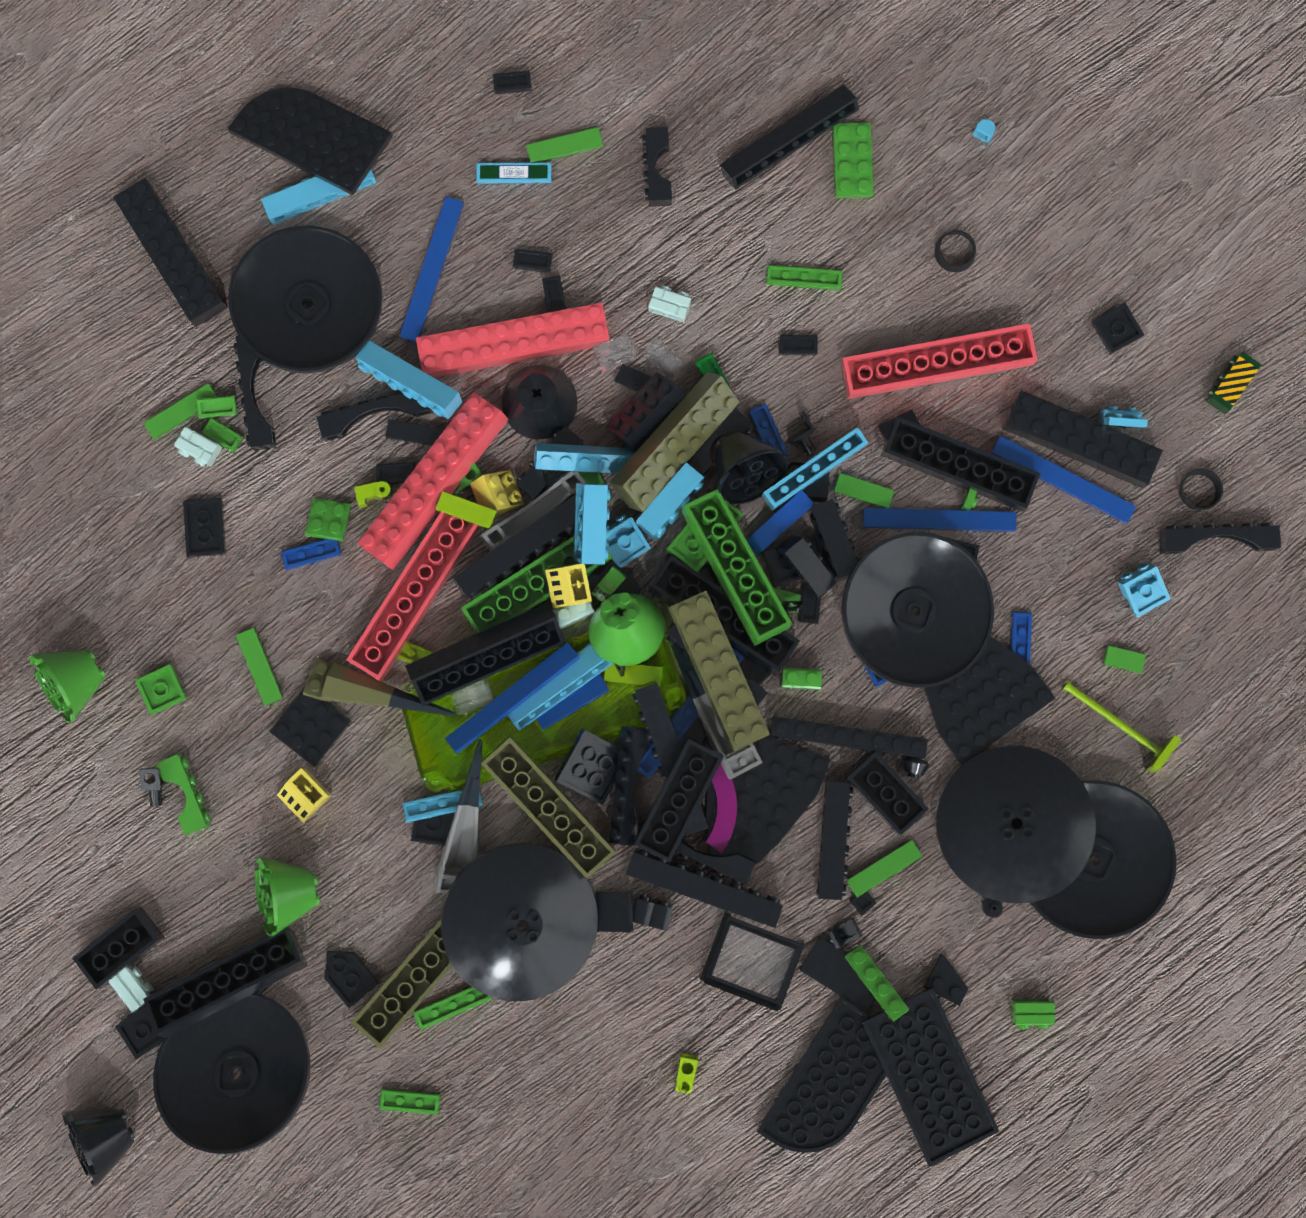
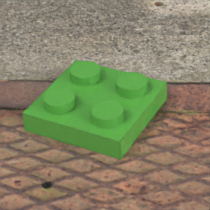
(328, 519)
(161, 689)

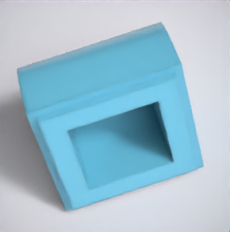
(984, 130)

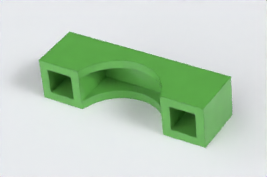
(194, 815)

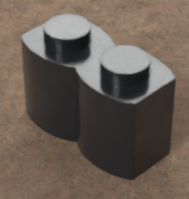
(651, 913)

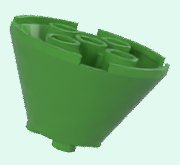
(627, 629)
(68, 679)
(283, 893)

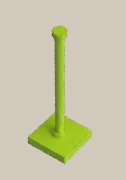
(1161, 753)

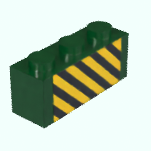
(1232, 382)

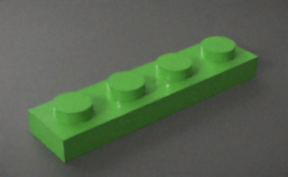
(876, 983)

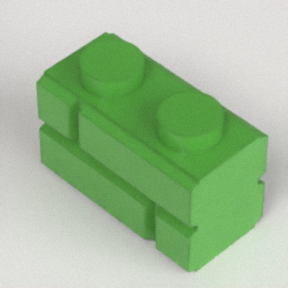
(801, 678)
(1033, 1012)

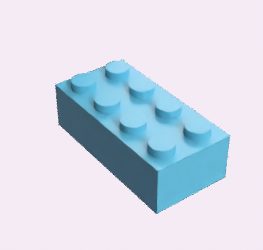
(669, 502)
(590, 523)

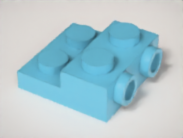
(1127, 418)
(625, 540)
(1143, 588)

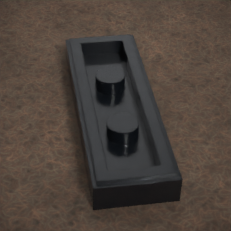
(412, 432)

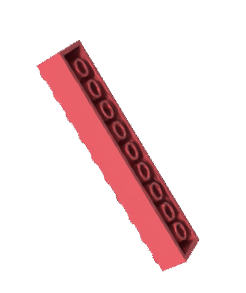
(512, 341)
(938, 361)
(438, 471)
(412, 595)

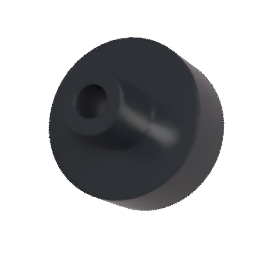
(987, 908)

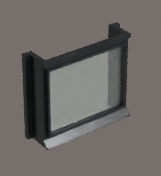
(751, 962)

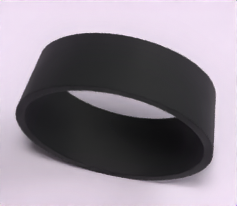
(948, 266)
(1215, 480)

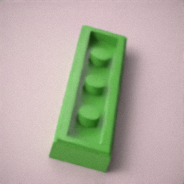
(564, 145)
(804, 277)
(177, 412)
(259, 666)
(884, 868)
(449, 1007)

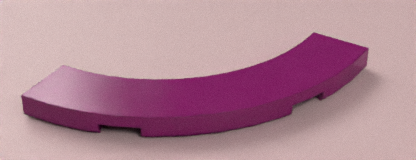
(726, 810)

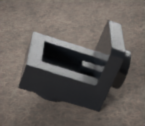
(844, 933)

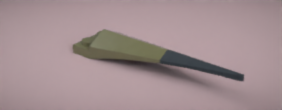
(341, 684)

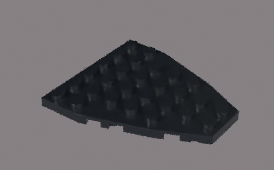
(986, 701)
(769, 797)

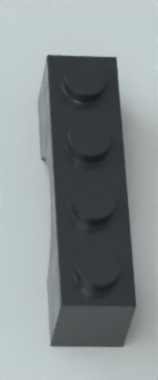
(659, 189)
(732, 424)
(533, 481)

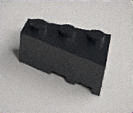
(807, 564)

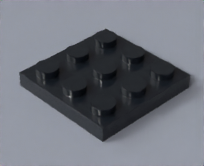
(310, 727)
(590, 767)

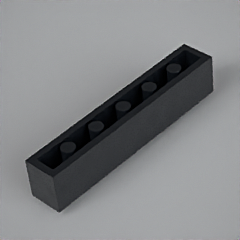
(833, 840)

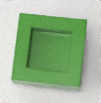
(970, 500)

